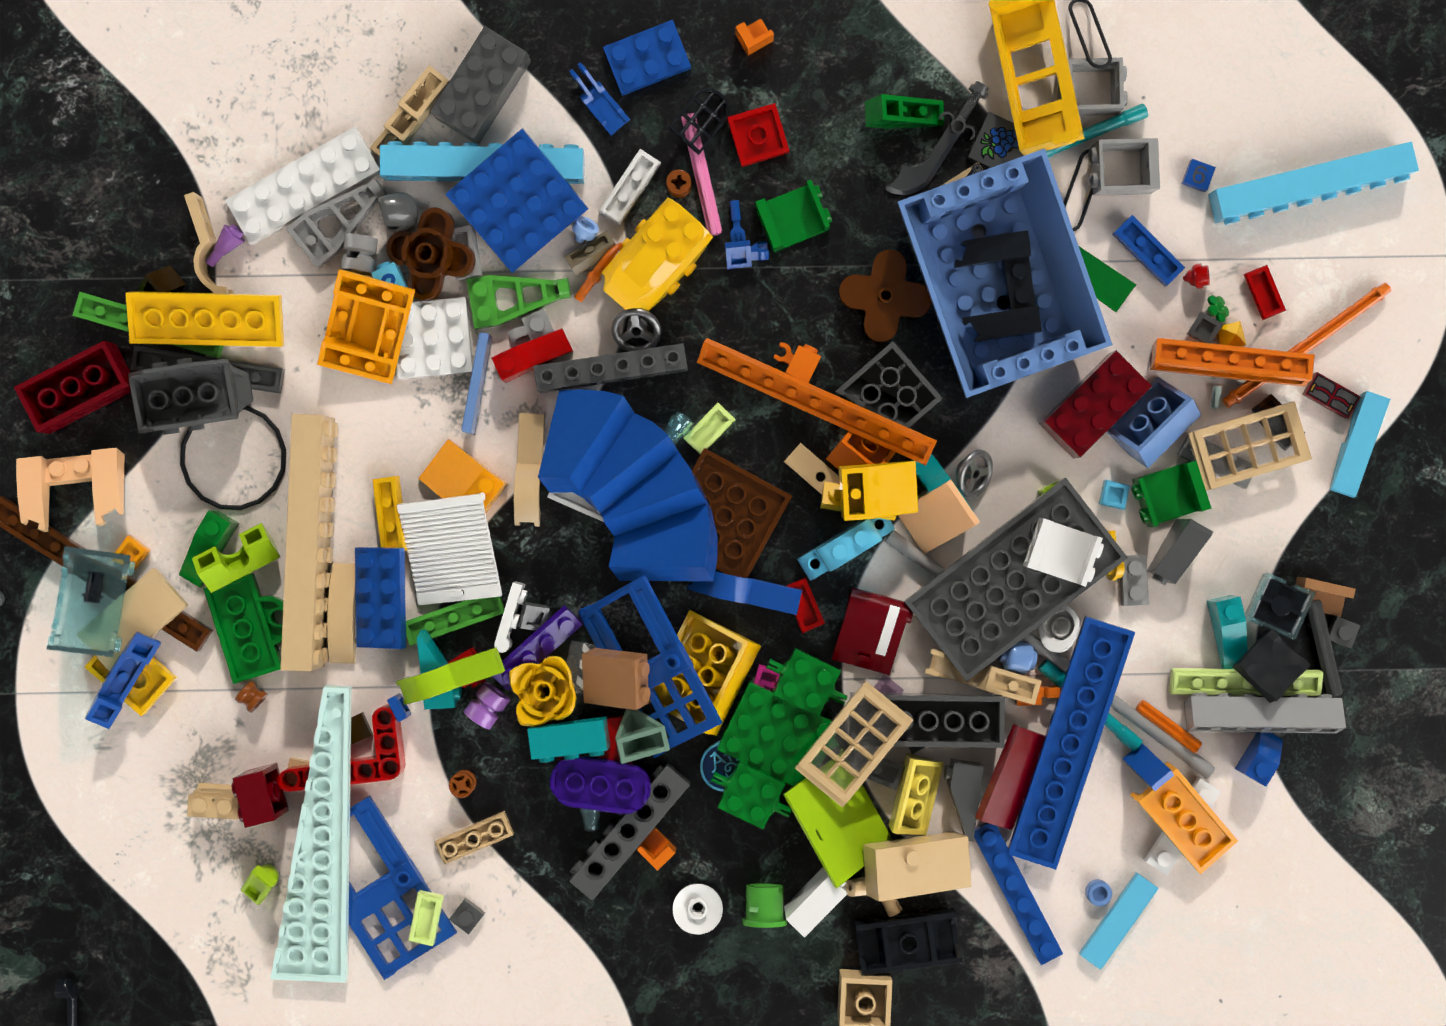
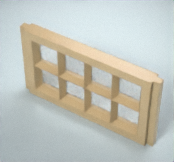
(1249, 446)
(854, 744)

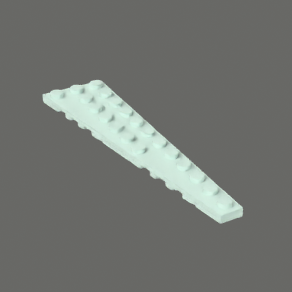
(317, 898)

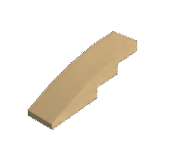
(412, 109)

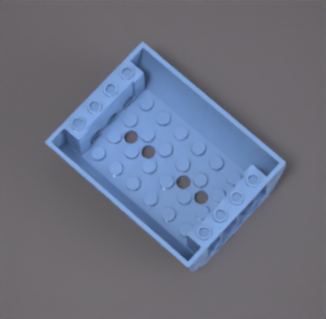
(1003, 201)

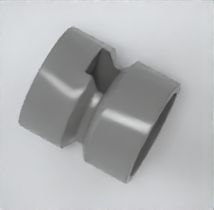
(359, 253)

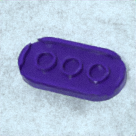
(600, 785)

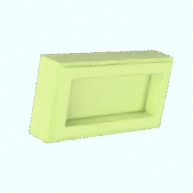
(709, 428)
(426, 918)

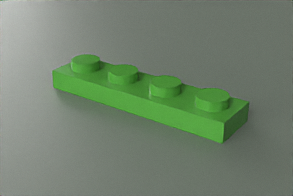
(454, 617)

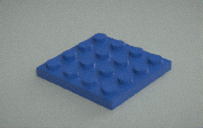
(517, 200)

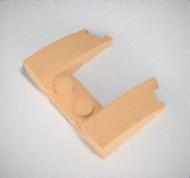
(37, 474)

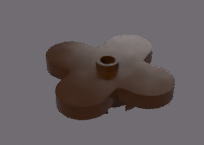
(414, 252)
(882, 315)

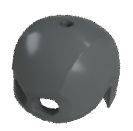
(398, 211)

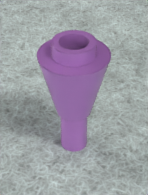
(228, 240)

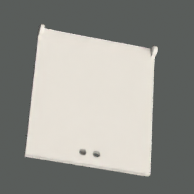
(450, 549)

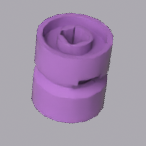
(485, 708)

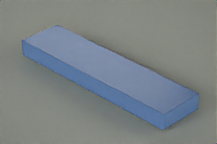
(476, 383)

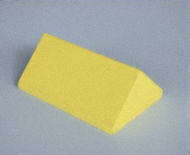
(915, 795)

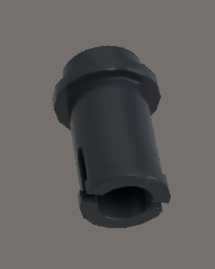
(94, 587)

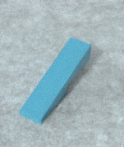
(1359, 443)

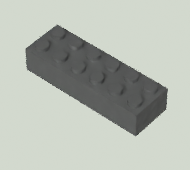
(951, 719)

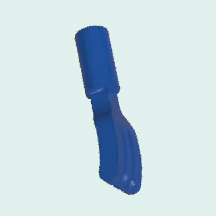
(737, 232)

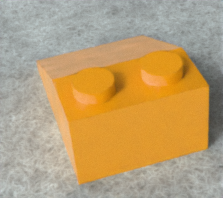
(459, 474)

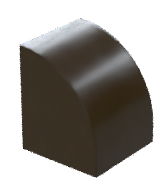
(162, 281)

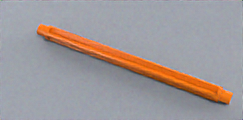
(1375, 295)

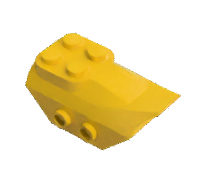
(656, 257)

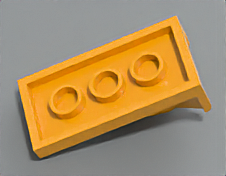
(1187, 820)

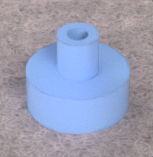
(585, 229)

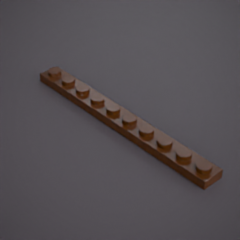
(52, 544)

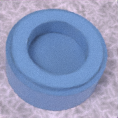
(1098, 892)

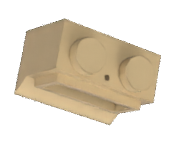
(213, 802)

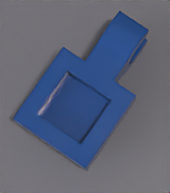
(741, 253)

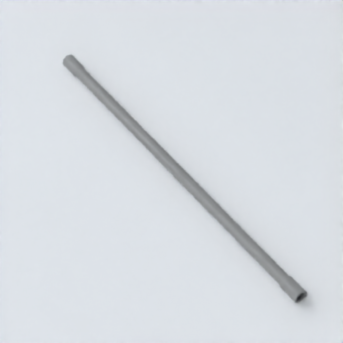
(1192, 759)

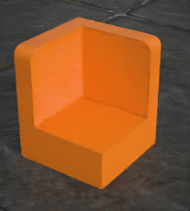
(753, 36)
(656, 849)

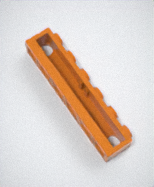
(1232, 362)

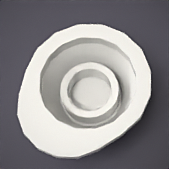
(1060, 630)

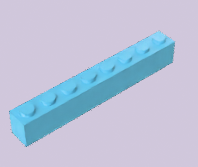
(454, 163)
(1313, 182)

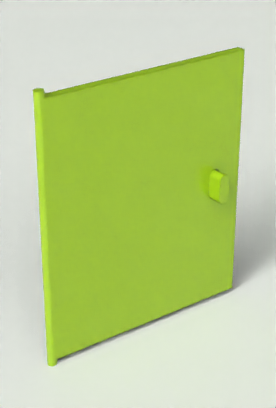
(835, 830)

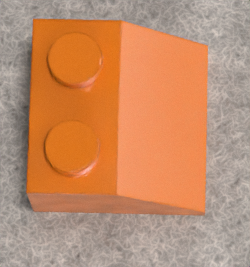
(858, 451)

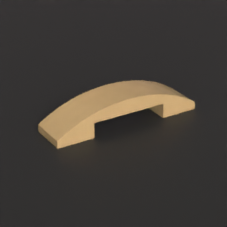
(341, 614)

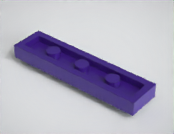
(540, 643)

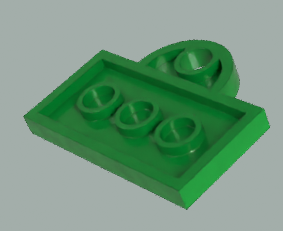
(246, 628)

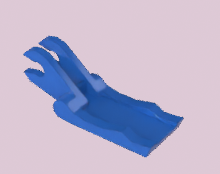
(600, 102)

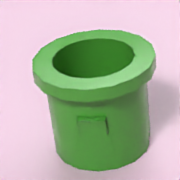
(764, 906)

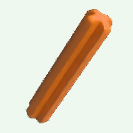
(1168, 726)

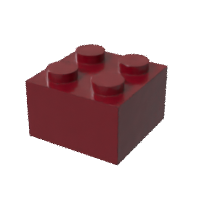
(259, 795)

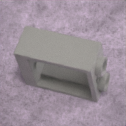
(1117, 74)
(1148, 164)

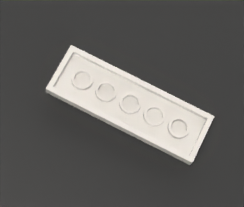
(303, 185)

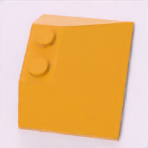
(366, 326)

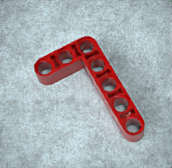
(377, 763)

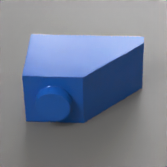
(1261, 758)

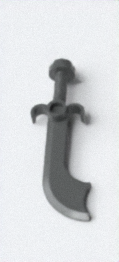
(916, 178)

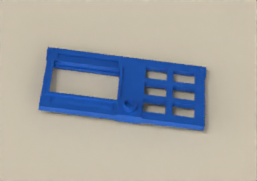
(663, 667)
(390, 887)

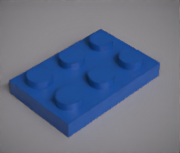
(647, 57)

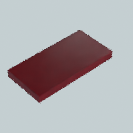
(1010, 778)

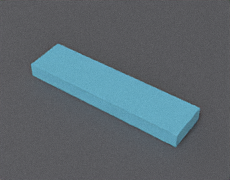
(1118, 920)

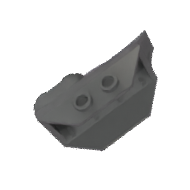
(188, 394)

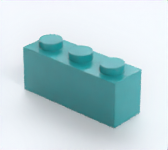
(569, 739)

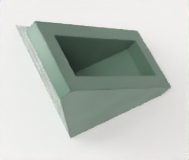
(640, 736)

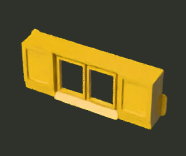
(1019, 26)

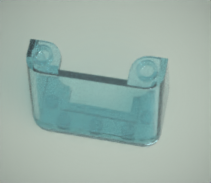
(88, 625)

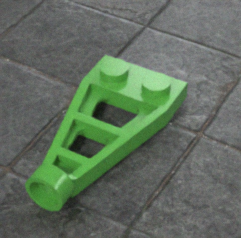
(484, 303)

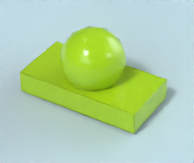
(260, 882)

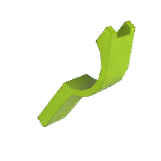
(451, 676)

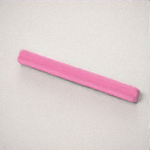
(703, 182)

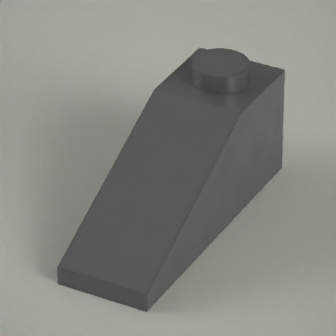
(964, 784)

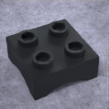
(1271, 666)

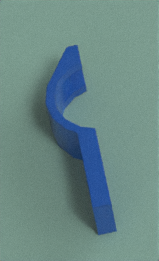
(750, 591)

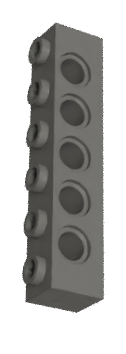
(610, 368)
(592, 883)

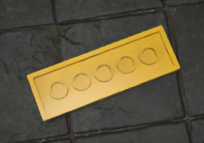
(205, 319)

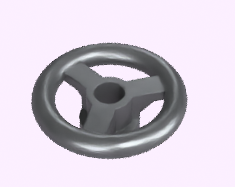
(638, 319)
(969, 473)

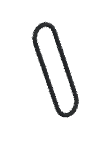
(1081, 38)
(1070, 189)

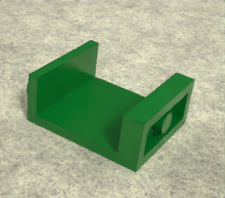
(793, 216)
(1170, 493)

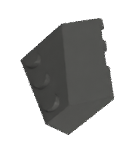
(891, 388)

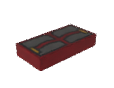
(1331, 395)

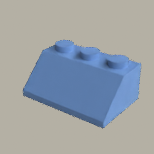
(1154, 422)

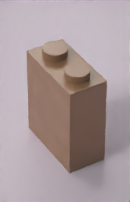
(615, 678)

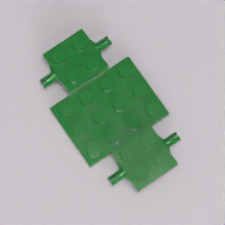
(773, 734)

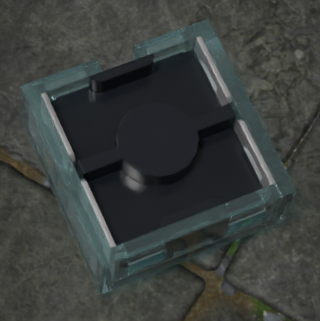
(1279, 606)

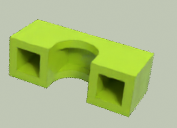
(220, 569)

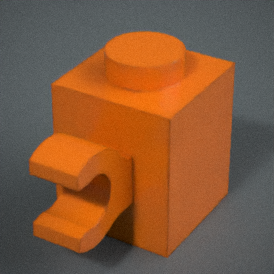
(801, 363)

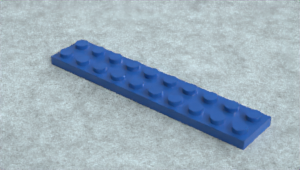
(1070, 742)

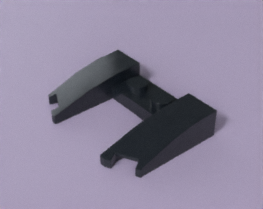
(1014, 253)

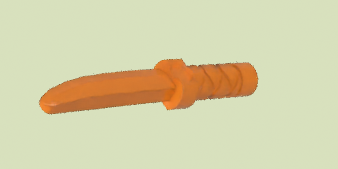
(594, 275)

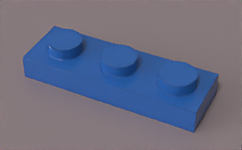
(1148, 251)

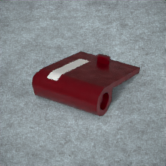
(871, 627)

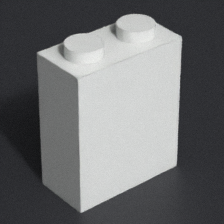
(813, 902)

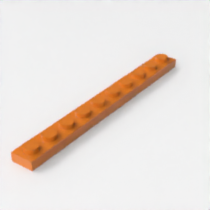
(816, 401)

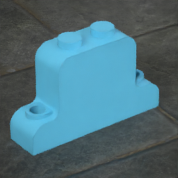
(844, 546)

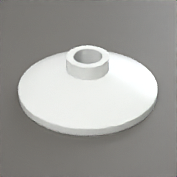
(697, 921)

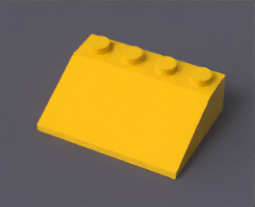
(720, 661)

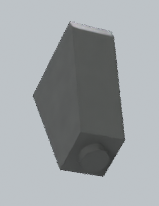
(1178, 550)

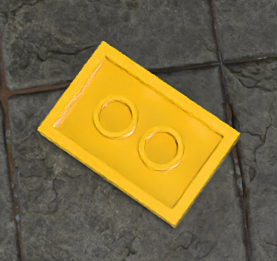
(148, 687)

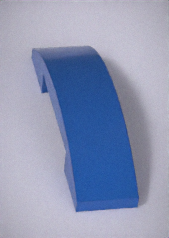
(121, 679)

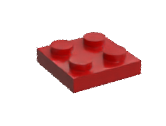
(758, 135)

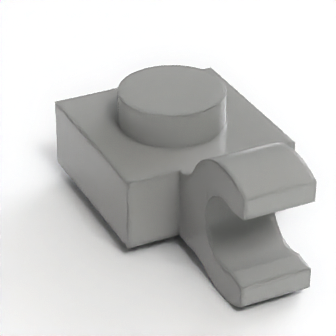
(534, 326)

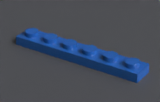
(1017, 893)

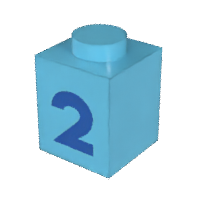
(390, 273)

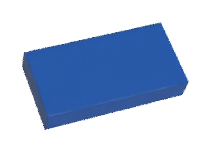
(1148, 767)

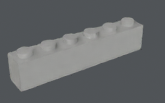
(1257, 714)

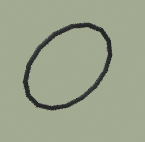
(252, 503)

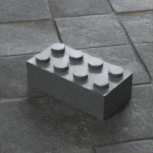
(481, 85)

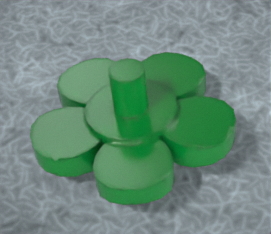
(1217, 308)

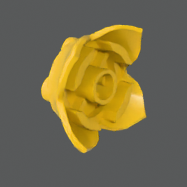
(528, 684)

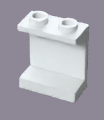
(1063, 552)

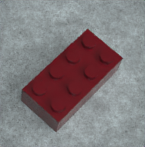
(75, 387)
(1095, 404)

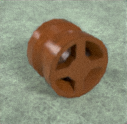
(678, 189)
(251, 696)
(460, 788)

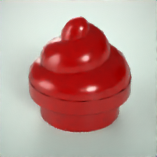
(1198, 276)

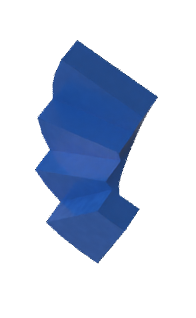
(635, 483)

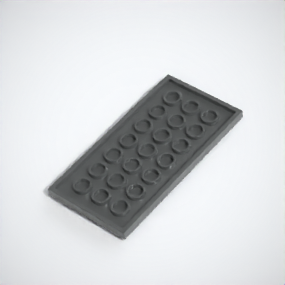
(994, 601)

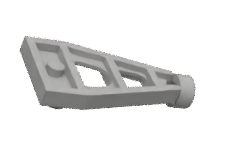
(311, 238)

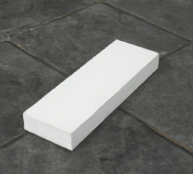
(630, 187)

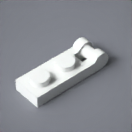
(510, 617)

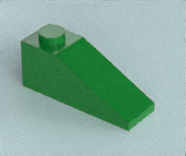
(903, 112)
(212, 532)

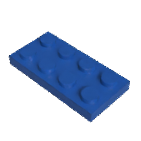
(380, 597)

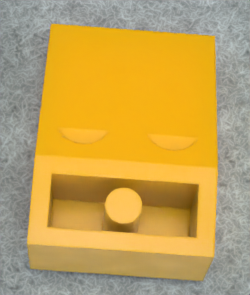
(878, 490)

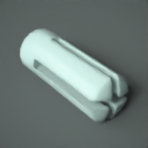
(1216, 397)

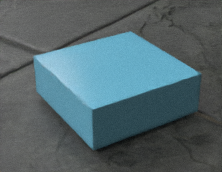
(1114, 494)

